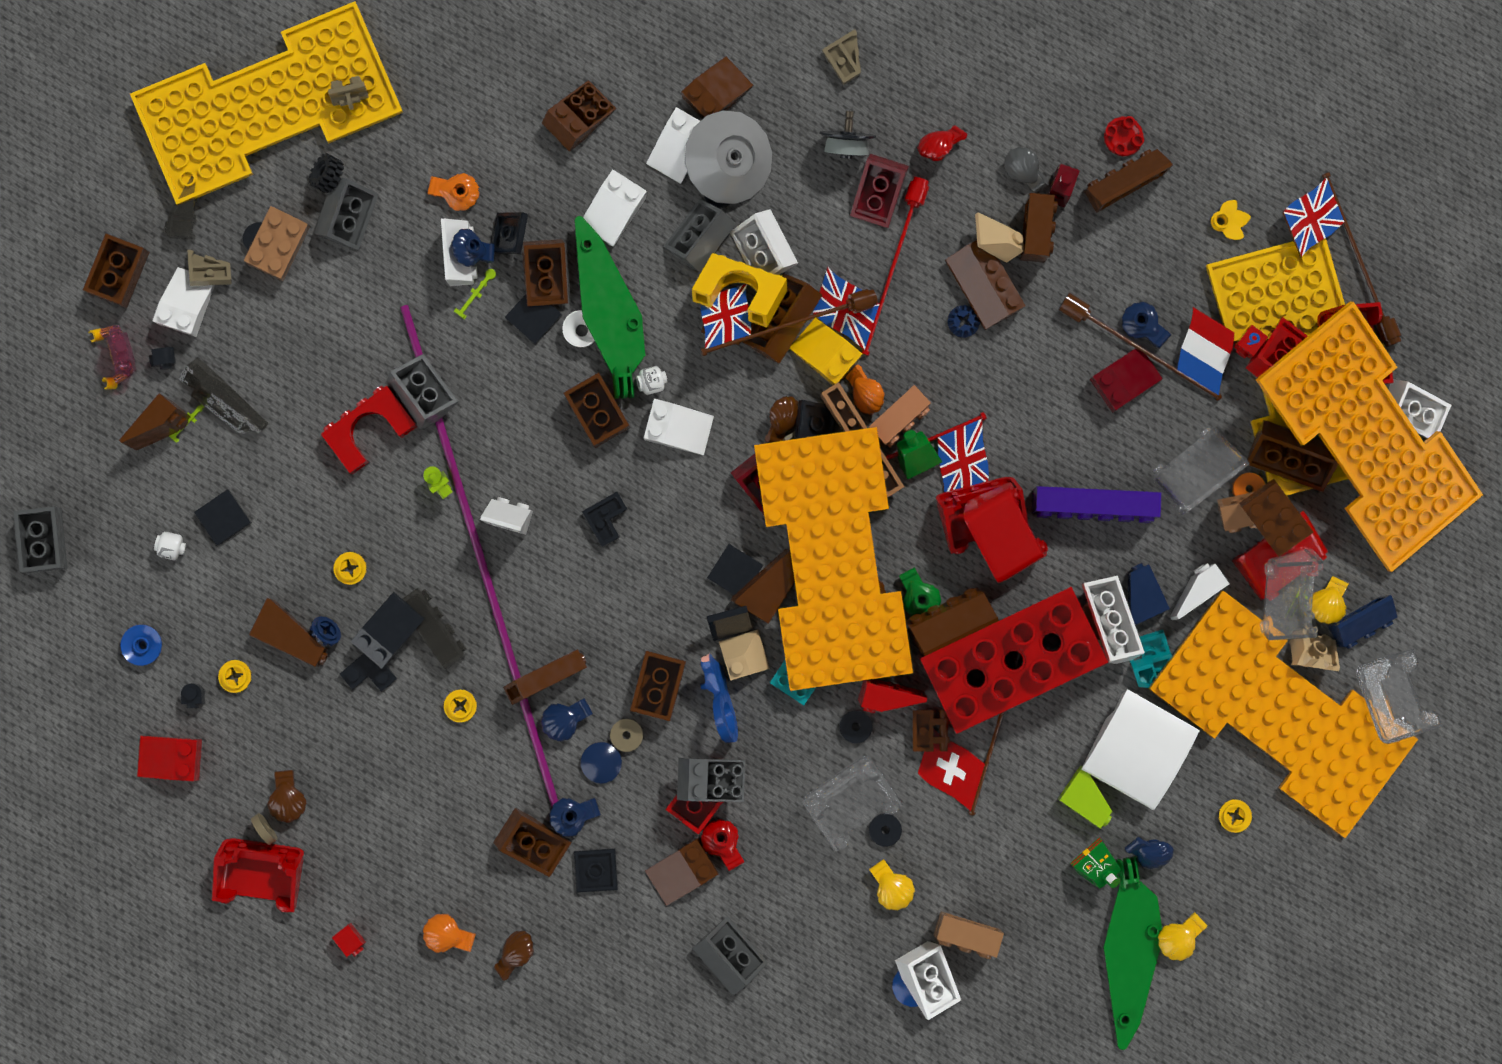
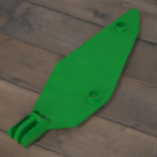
(609, 309)
(1131, 949)

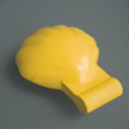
(1328, 603)
(894, 889)
(1178, 940)

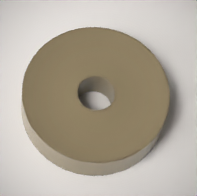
(635, 739)
(264, 829)

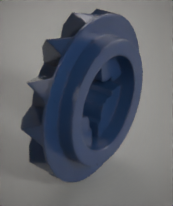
(954, 322)
(333, 632)

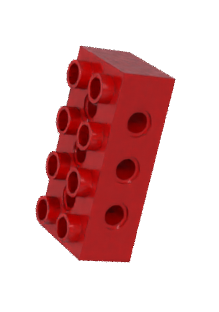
(1007, 686)

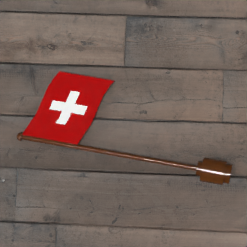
(958, 770)

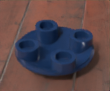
(601, 762)

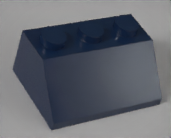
(1364, 621)

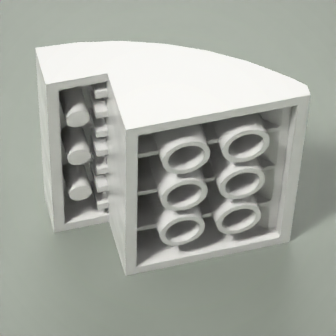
(1140, 749)

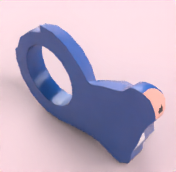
(722, 706)

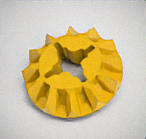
(342, 563)
(227, 671)
(450, 705)
(1243, 811)

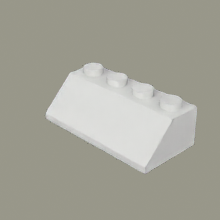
(1113, 620)

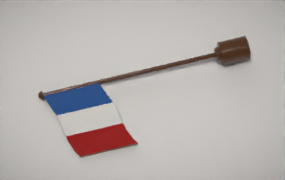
(1201, 354)

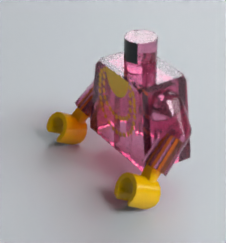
(119, 351)

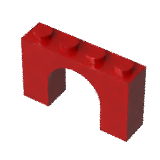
(340, 435)

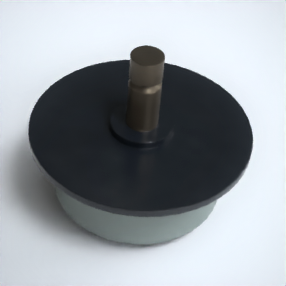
(847, 142)

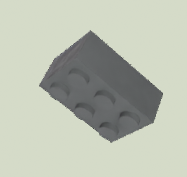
(40, 539)

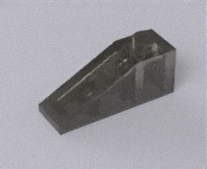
(182, 216)

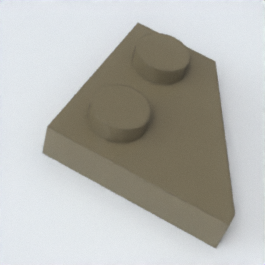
(844, 57)
(207, 270)

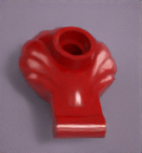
(940, 143)
(725, 849)

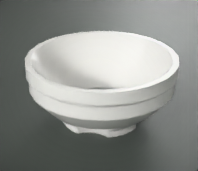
(569, 330)

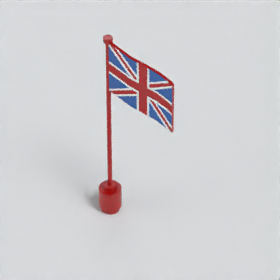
(835, 291)
(961, 454)

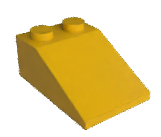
(826, 351)

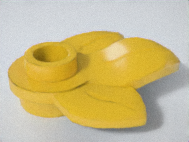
(1233, 220)

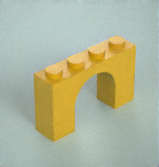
(724, 271)

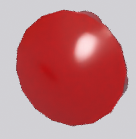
(1123, 136)

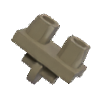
(348, 94)

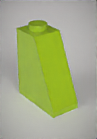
(1086, 799)

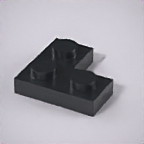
(599, 518)
(363, 668)

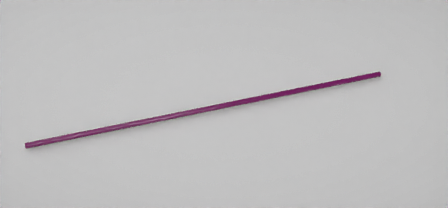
(485, 574)

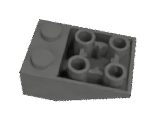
(711, 780)

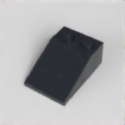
(387, 630)

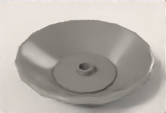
(710, 159)

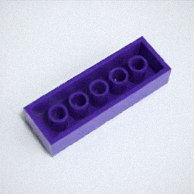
(1096, 503)

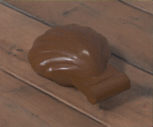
(782, 418)
(286, 801)
(516, 953)

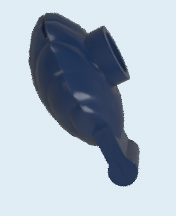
(470, 249)
(1149, 329)
(561, 720)
(569, 816)
(1150, 853)

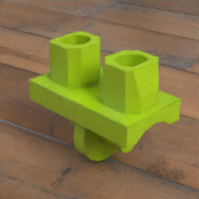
(437, 481)

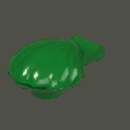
(917, 589)

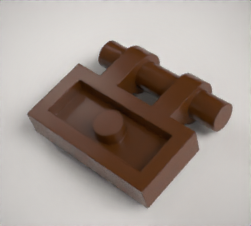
(923, 730)

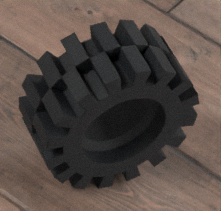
(326, 173)

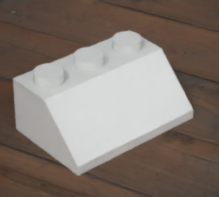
(763, 243)
(455, 273)

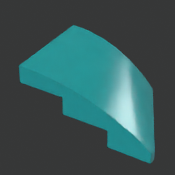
(1156, 657)

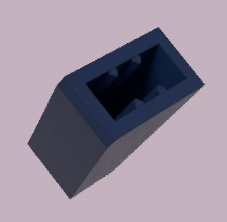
(1144, 594)

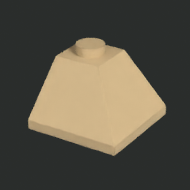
(998, 238)
(744, 655)

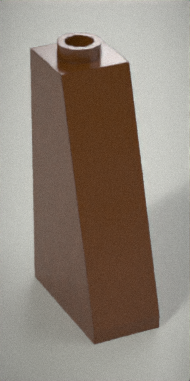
(767, 588)
(285, 633)
(545, 676)

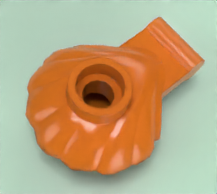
(448, 190)
(867, 393)
(443, 933)

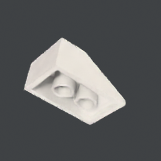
(669, 150)
(614, 207)
(183, 305)
(1422, 409)
(678, 427)
(507, 516)
(1201, 586)
(928, 979)

